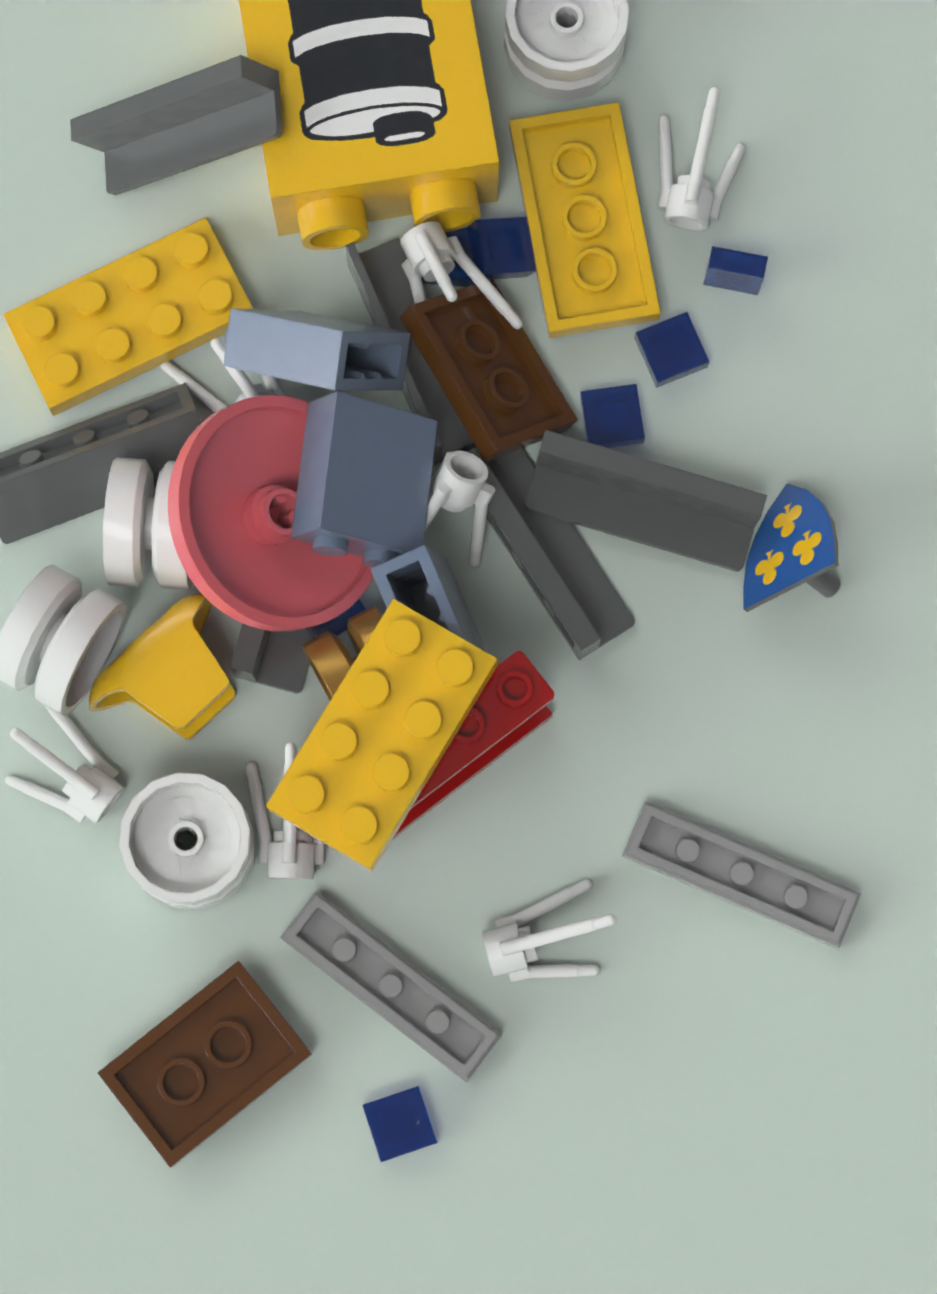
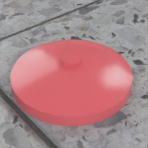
(235, 520)

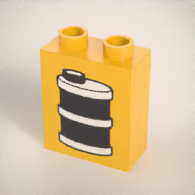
(375, 114)

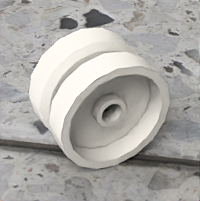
(565, 45)
(139, 526)
(59, 639)
(208, 870)

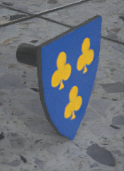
(792, 548)

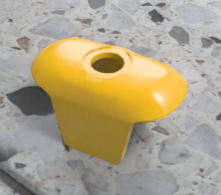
(169, 672)

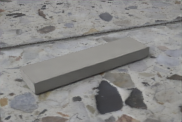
(741, 875)
(391, 986)

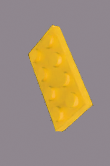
(584, 220)
(127, 316)
(382, 734)

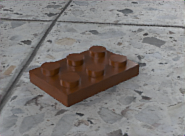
(488, 372)
(204, 1064)

